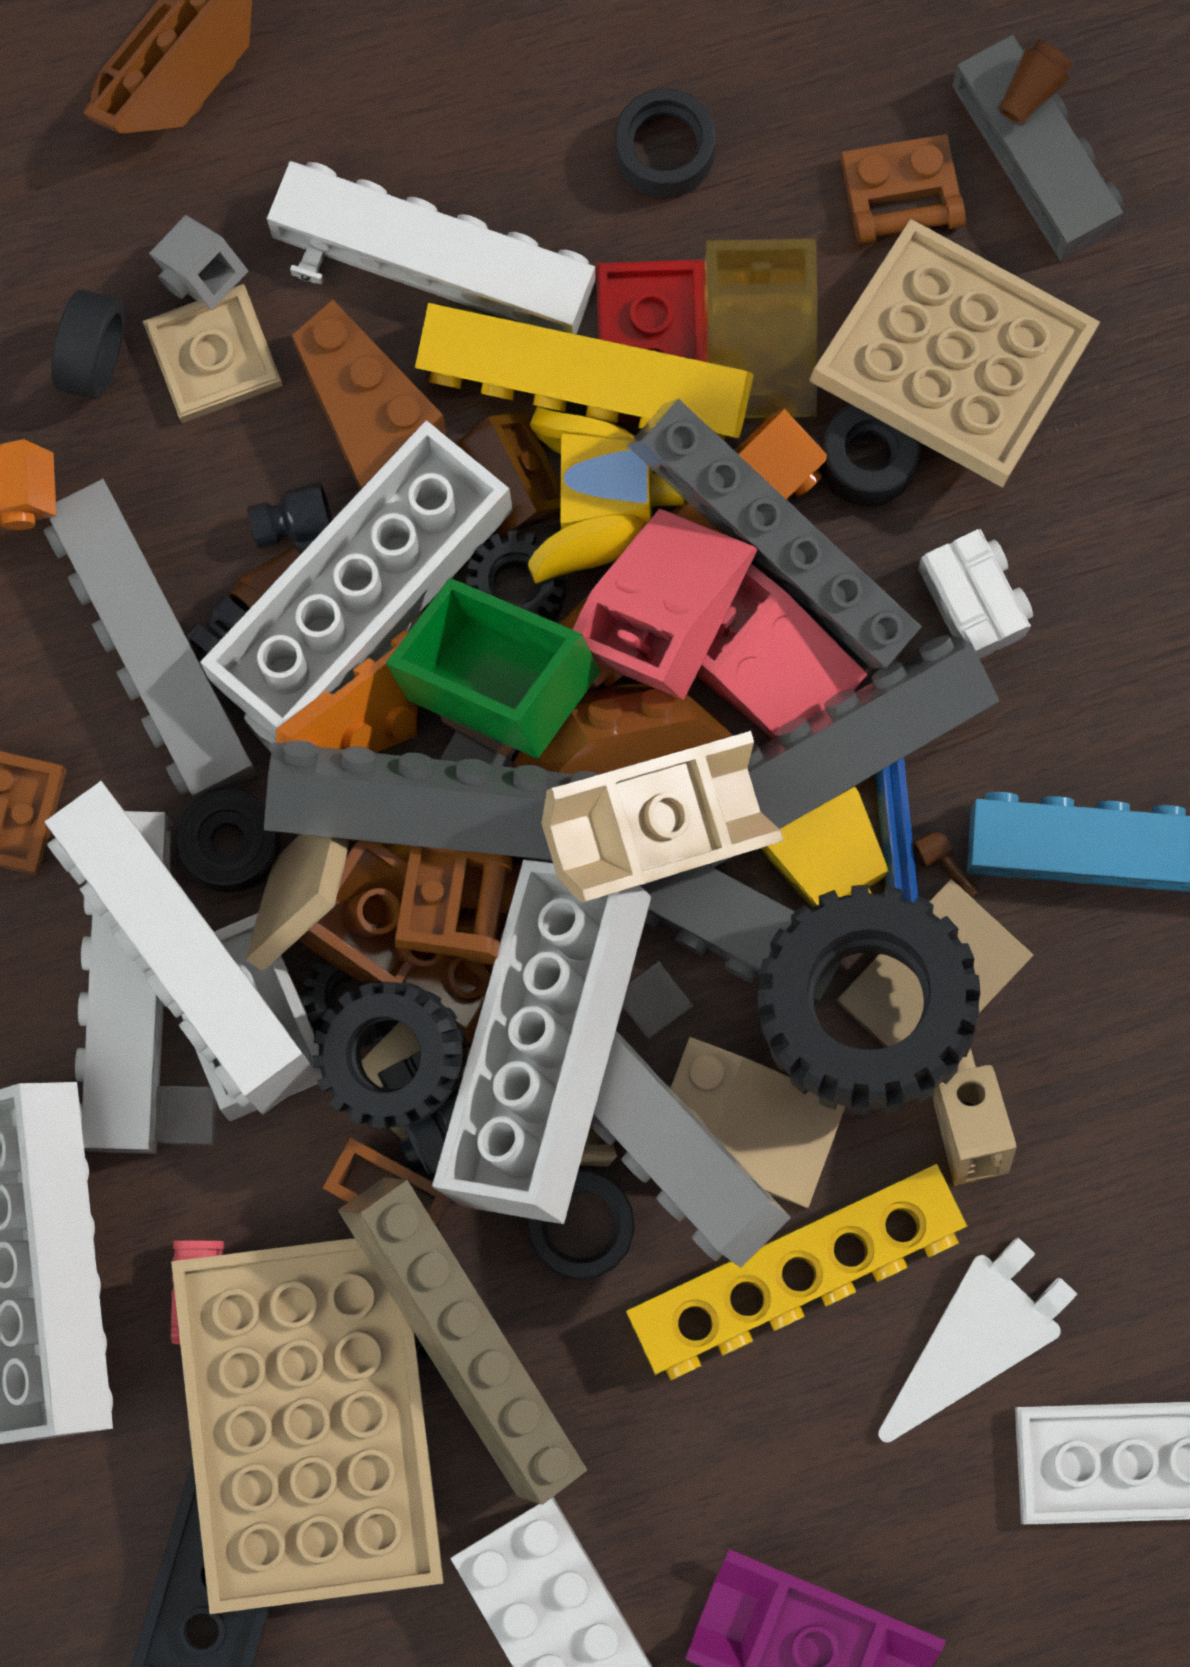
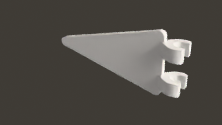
(978, 1337)

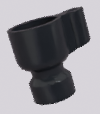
(299, 515)

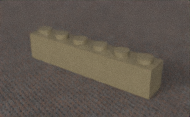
(462, 1339)

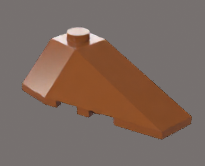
(362, 933)

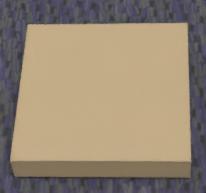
(212, 354)

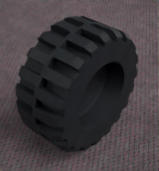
(880, 926)

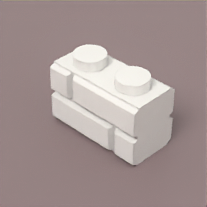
(974, 593)

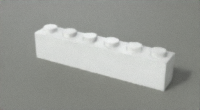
(431, 249)
(122, 1029)

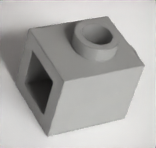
(197, 263)

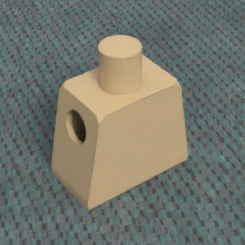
(978, 1136)

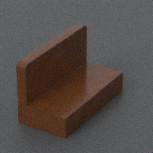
(515, 457)

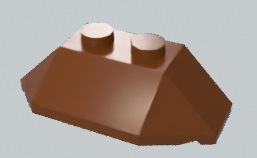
(170, 64)
(625, 728)

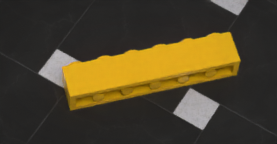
(577, 370)

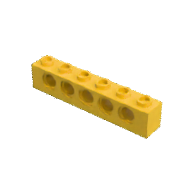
(922, 1196)

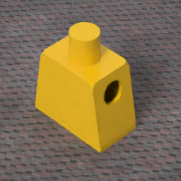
(829, 850)

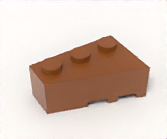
(360, 391)

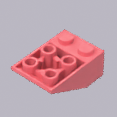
(664, 602)
(775, 657)

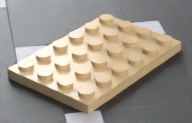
(304, 1427)

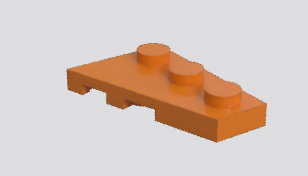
(361, 714)

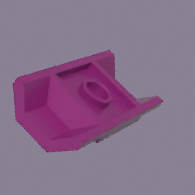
(783, 1621)

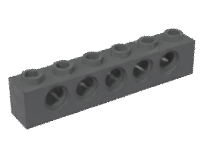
(787, 543)

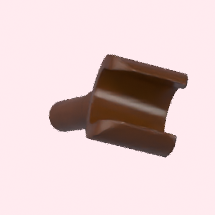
(936, 848)

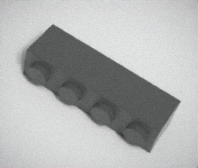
(1042, 158)

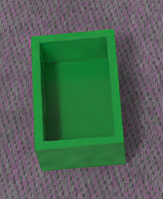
(493, 667)

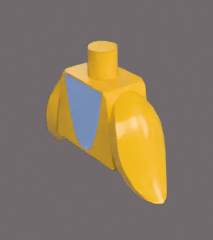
(603, 493)

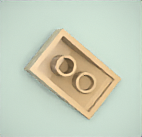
(759, 1118)

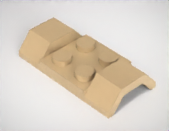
(655, 819)

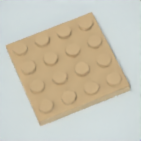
(955, 352)

